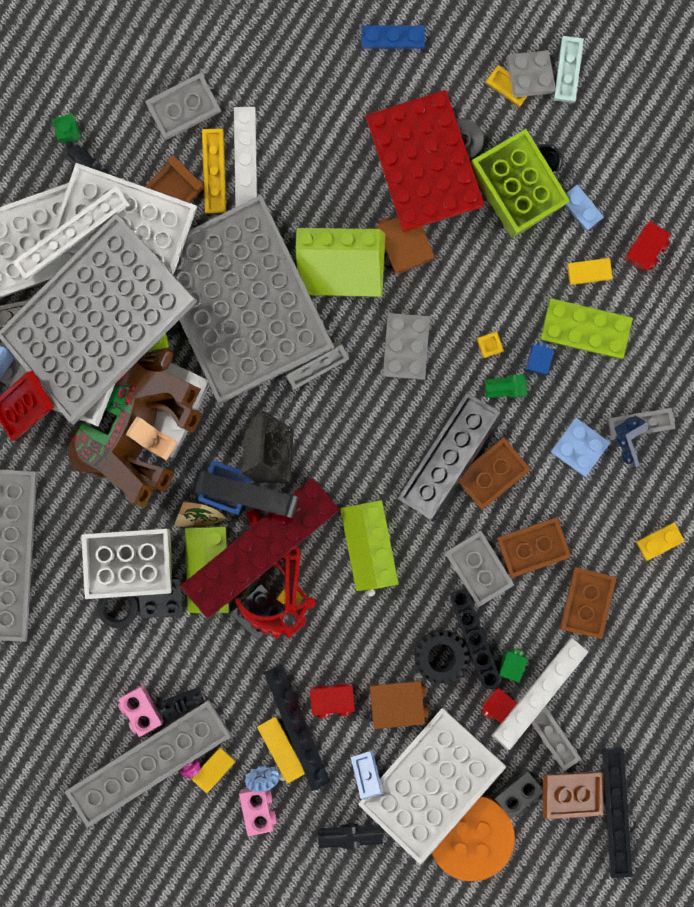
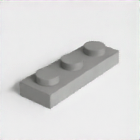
(317, 366)
(656, 420)
(555, 739)

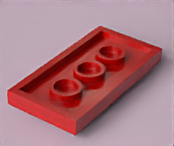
(23, 405)

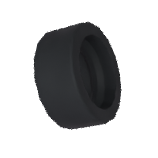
(106, 619)

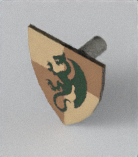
(197, 514)

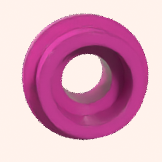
(191, 769)

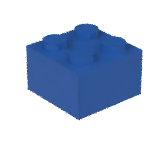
(229, 472)

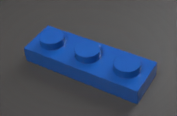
(392, 37)

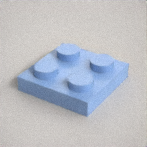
(580, 447)

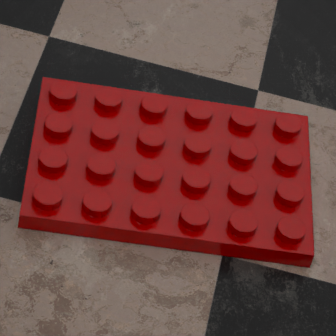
(424, 161)

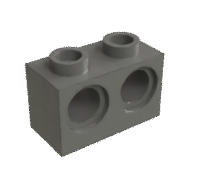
(514, 788)

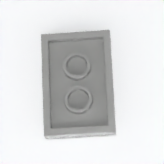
(183, 106)
(406, 346)
(479, 568)

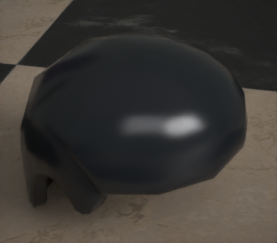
(552, 156)

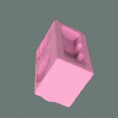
(145, 708)
(252, 810)

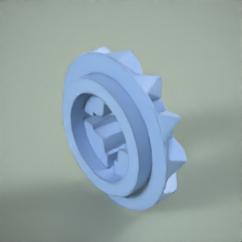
(258, 784)

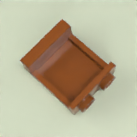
(176, 182)
(406, 248)
(398, 704)

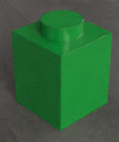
(66, 129)
(513, 664)

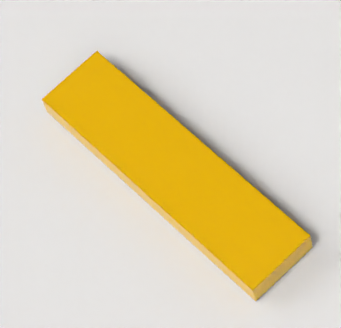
(214, 171)

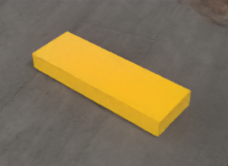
(281, 749)

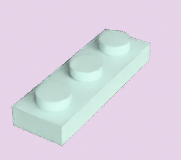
(568, 69)

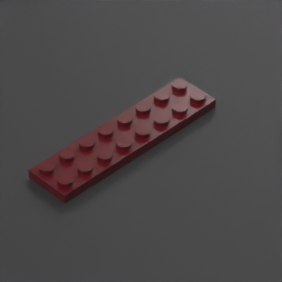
(258, 550)

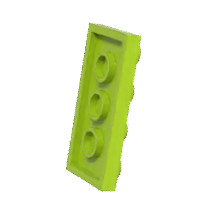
(586, 328)

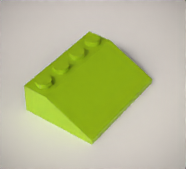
(518, 183)
(341, 261)

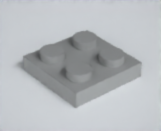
(530, 73)

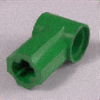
(511, 386)

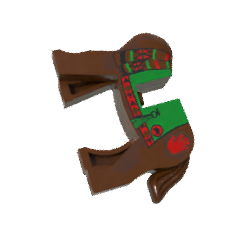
(136, 394)

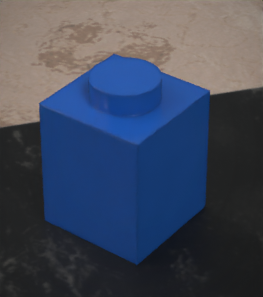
(539, 358)

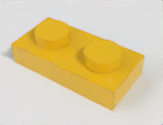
(660, 541)

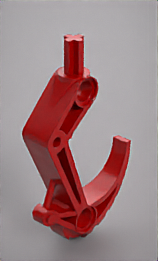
(274, 624)

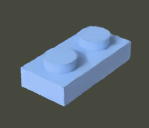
(582, 208)
(366, 775)

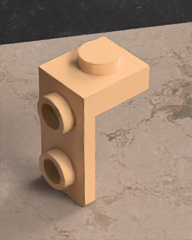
(151, 438)

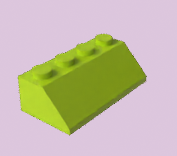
(369, 546)
(202, 547)

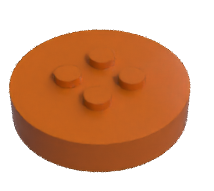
(478, 842)

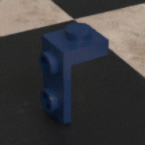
(625, 432)

